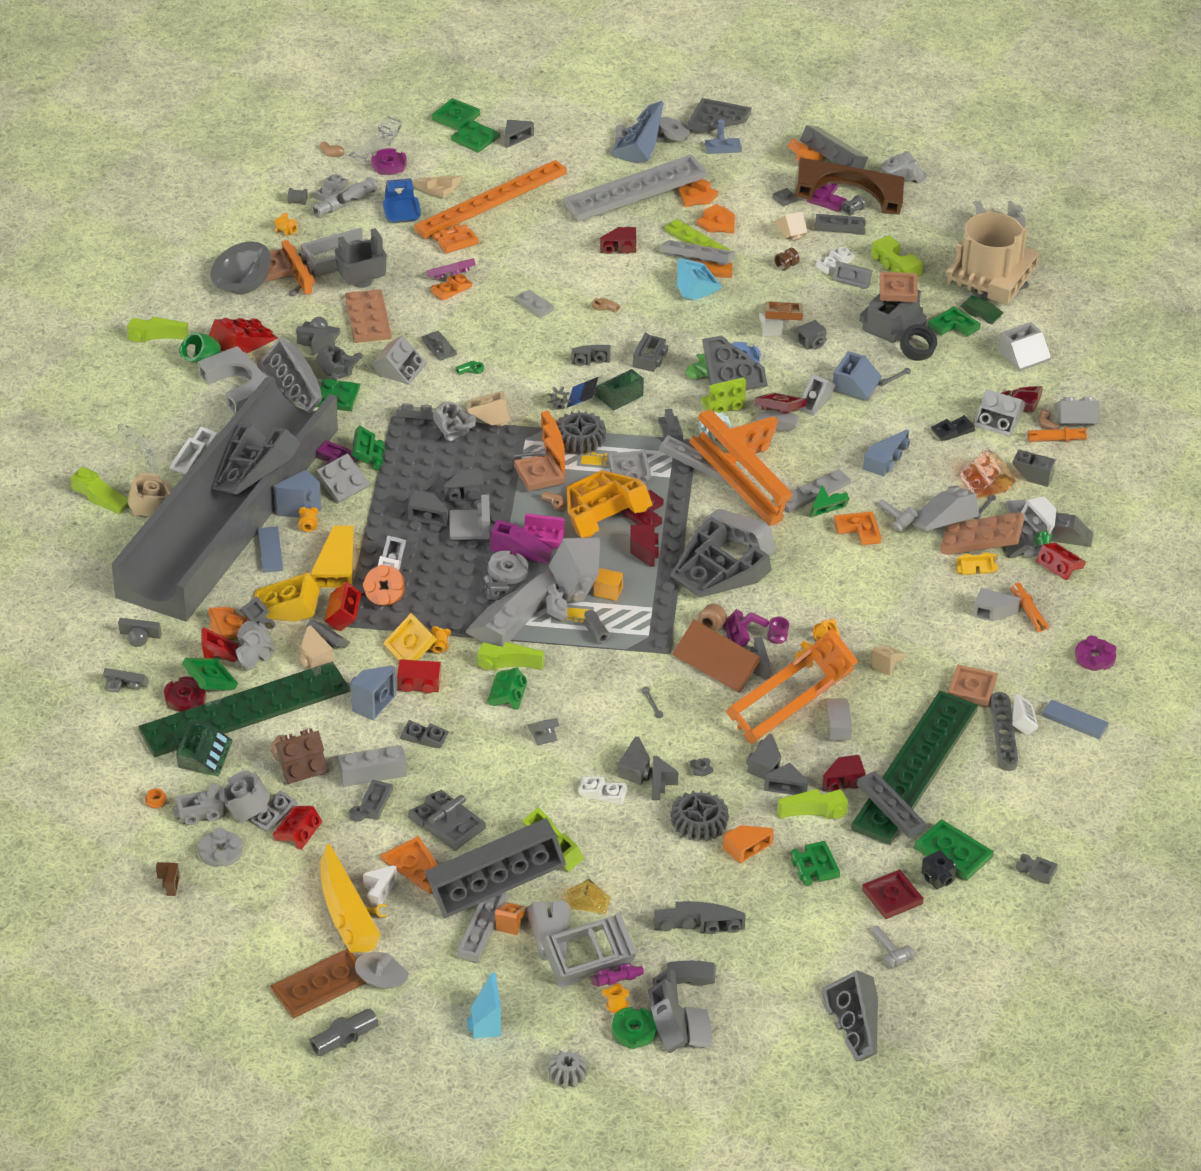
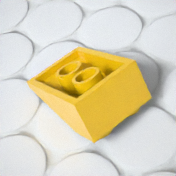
(290, 599)

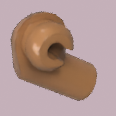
(332, 151)
(1045, 422)
(556, 500)

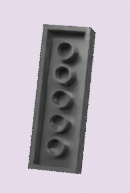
(495, 868)

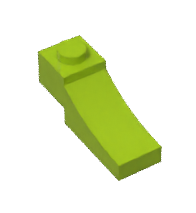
(157, 328)
(97, 491)
(510, 655)
(813, 803)

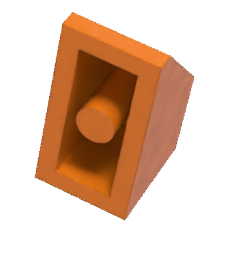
(747, 841)

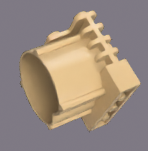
(993, 257)

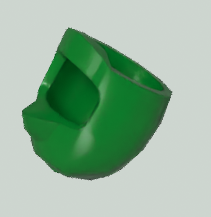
(204, 347)

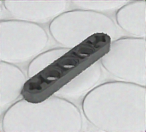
(1004, 724)

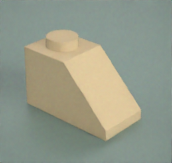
(792, 225)
(315, 650)

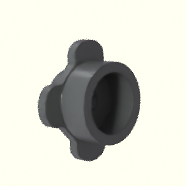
(701, 767)

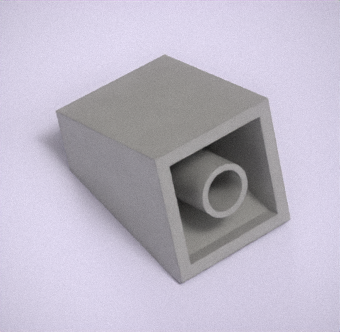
(576, 566)

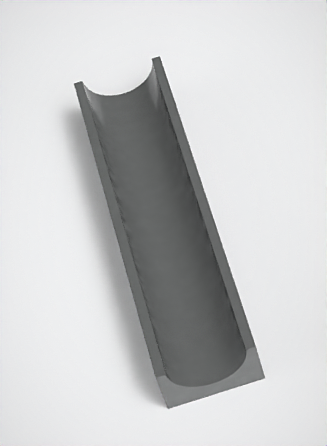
(203, 531)

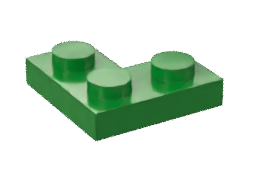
(955, 319)

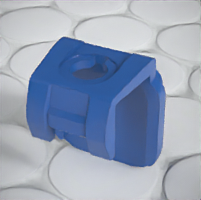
(403, 205)

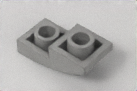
(331, 185)
(786, 422)
(277, 810)
(698, 1027)

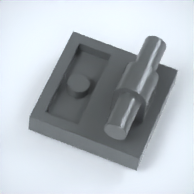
(454, 823)

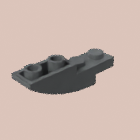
(707, 916)
(667, 1012)

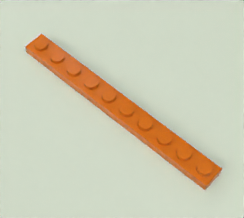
(490, 199)

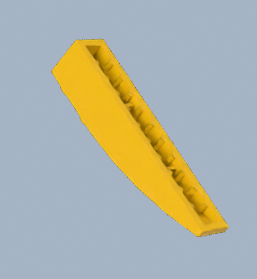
(346, 906)

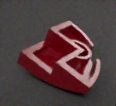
(1029, 395)

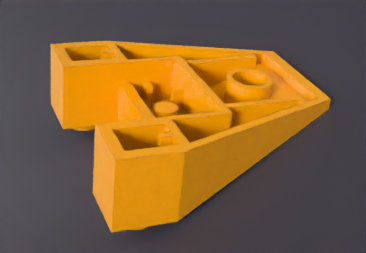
(603, 496)

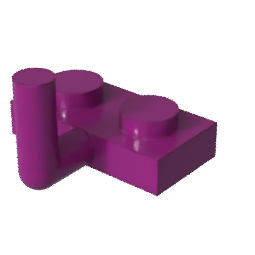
(737, 626)

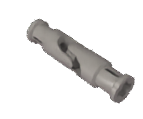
(355, 192)

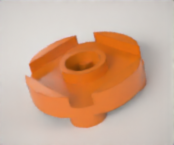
(372, 585)

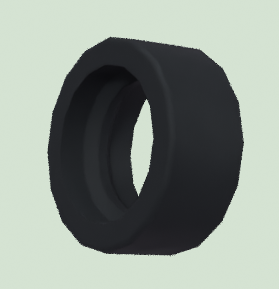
(922, 331)

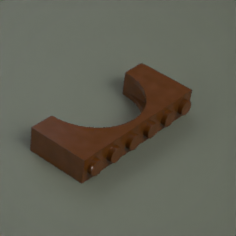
(884, 187)

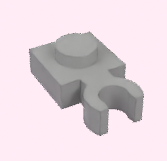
(555, 604)

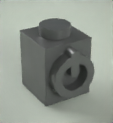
(811, 335)

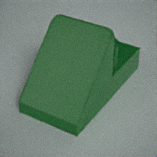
(825, 504)

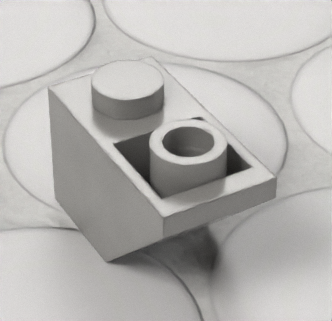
(995, 605)

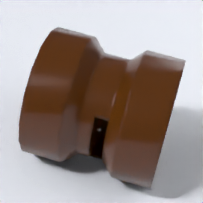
(788, 258)

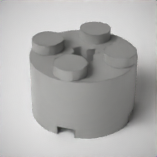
(245, 796)

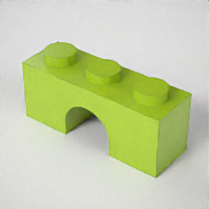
(888, 253)
(569, 849)

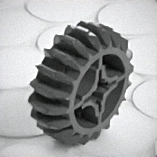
(581, 432)
(699, 815)

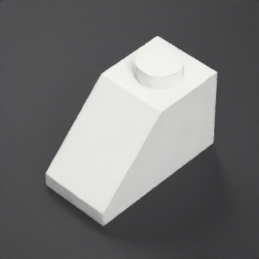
(1040, 514)

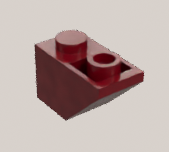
(624, 236)
(643, 543)
(846, 768)

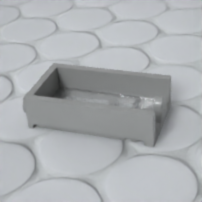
(320, 253)

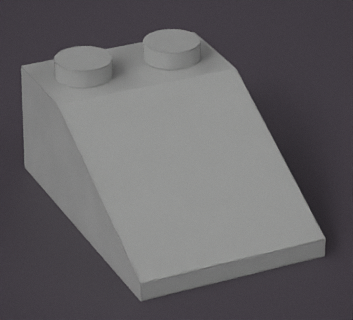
(947, 508)

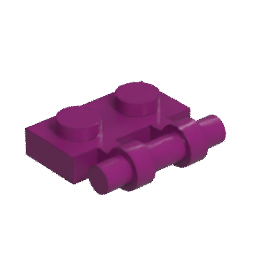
(624, 972)

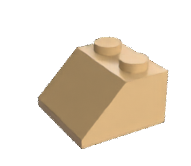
(491, 408)

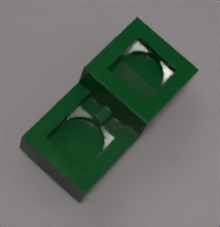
(983, 308)

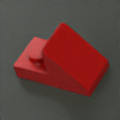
(215, 644)

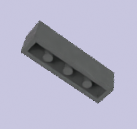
(832, 147)

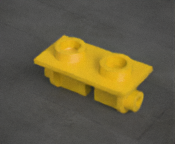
(984, 561)

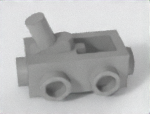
(199, 806)

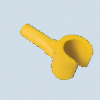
(375, 910)

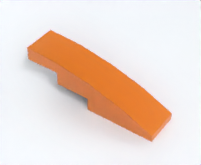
(553, 439)

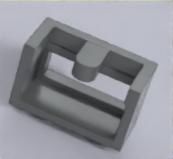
(649, 362)

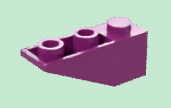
(512, 538)

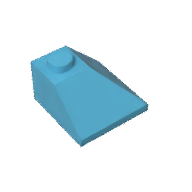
(695, 279)
(486, 1011)

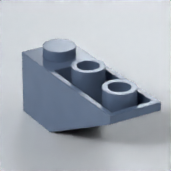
(881, 454)

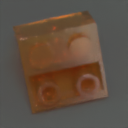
(987, 475)

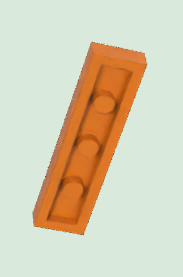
(300, 270)

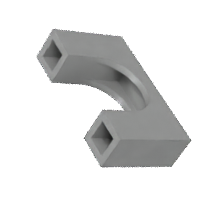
(228, 364)

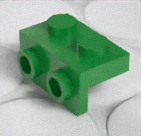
(508, 687)

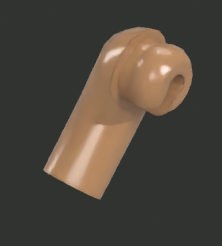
(603, 304)

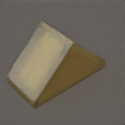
(588, 898)

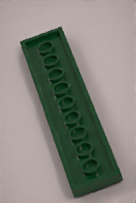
(248, 706)
(918, 762)

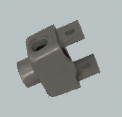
(361, 260)

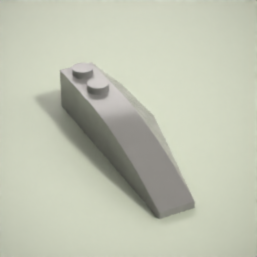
(292, 374)
(511, 613)

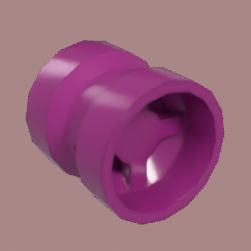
(778, 630)

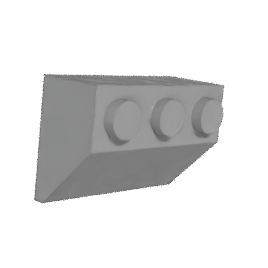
(372, 764)

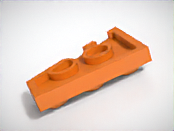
(411, 861)

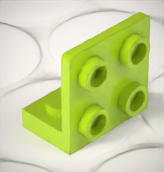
(726, 396)

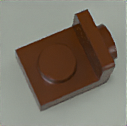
(170, 876)

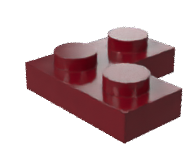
(647, 517)

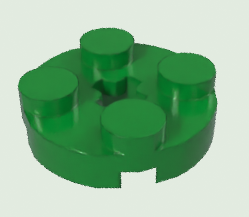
(634, 1037)

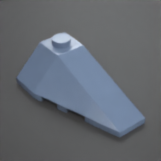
(641, 137)

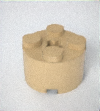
(147, 494)

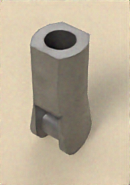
(596, 627)

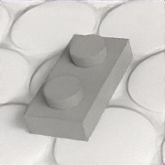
(534, 303)

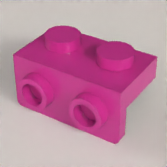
(545, 528)

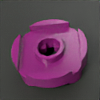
(397, 162)
(1091, 645)

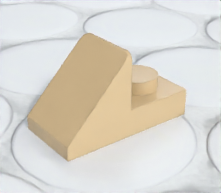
(885, 658)

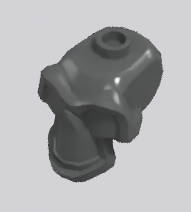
(336, 362)

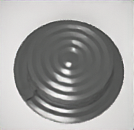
(241, 267)

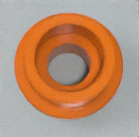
(155, 798)

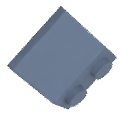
(297, 492)
(373, 691)

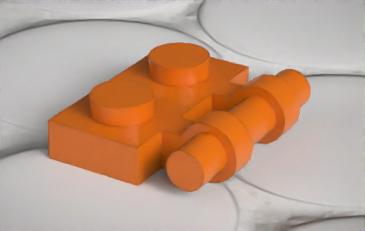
(455, 238)

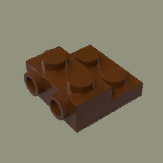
(301, 756)

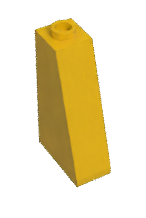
(336, 559)

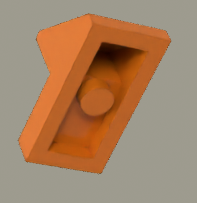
(509, 917)

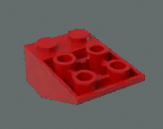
(242, 333)

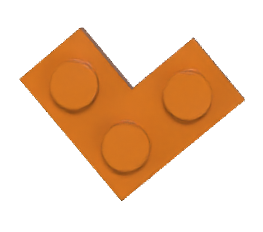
(862, 523)

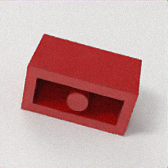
(342, 606)
(419, 676)

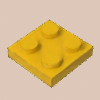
(410, 639)

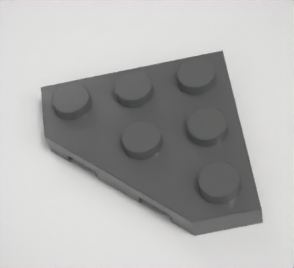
(710, 111)
(729, 363)

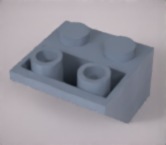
(856, 376)

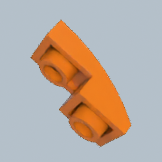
(453, 286)

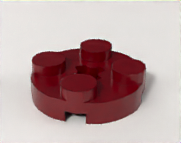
(174, 694)

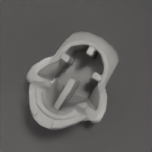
(904, 166)
(453, 420)
(255, 644)

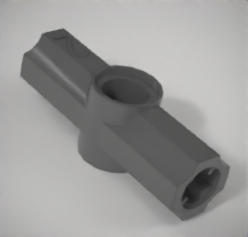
(343, 1032)

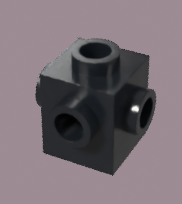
(938, 869)

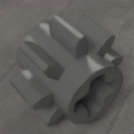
(563, 400)

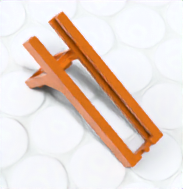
(742, 445)
(832, 658)

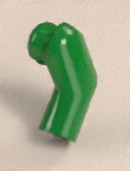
(471, 367)

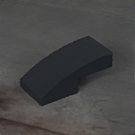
(948, 430)

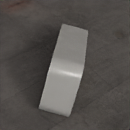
(746, 530)

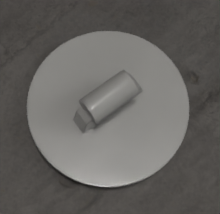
(380, 970)

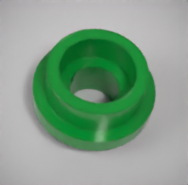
(1042, 537)

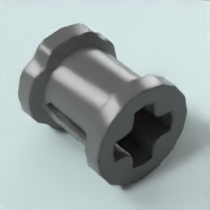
(297, 196)
(853, 205)

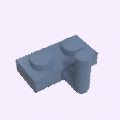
(722, 145)

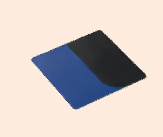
(582, 392)

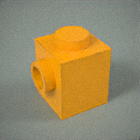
(608, 584)

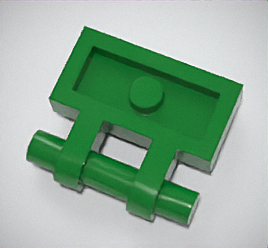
(367, 448)
(821, 861)

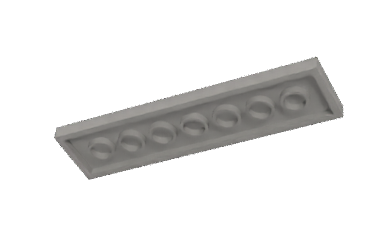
(634, 187)

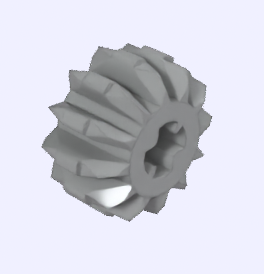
(567, 1068)

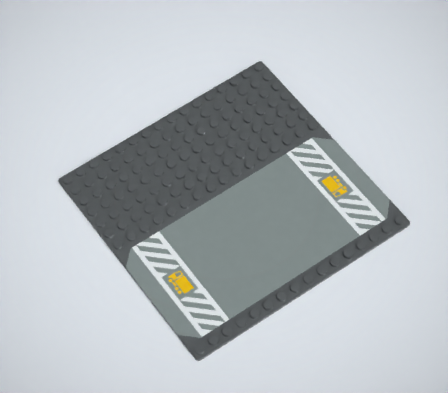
(448, 575)

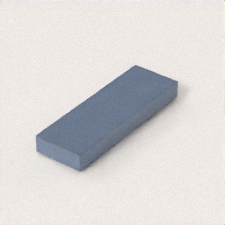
(270, 549)
(1075, 719)

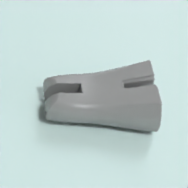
(548, 925)

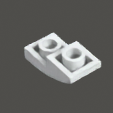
(828, 264)
(597, 789)

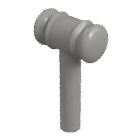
(902, 519)
(895, 955)

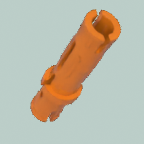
(1057, 434)
(1029, 607)

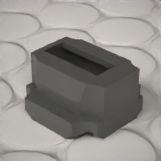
(891, 326)

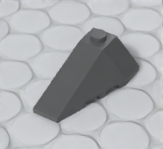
(856, 1008)

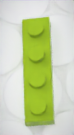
(690, 235)

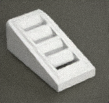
(1023, 715)

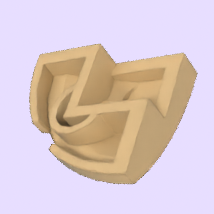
(437, 186)

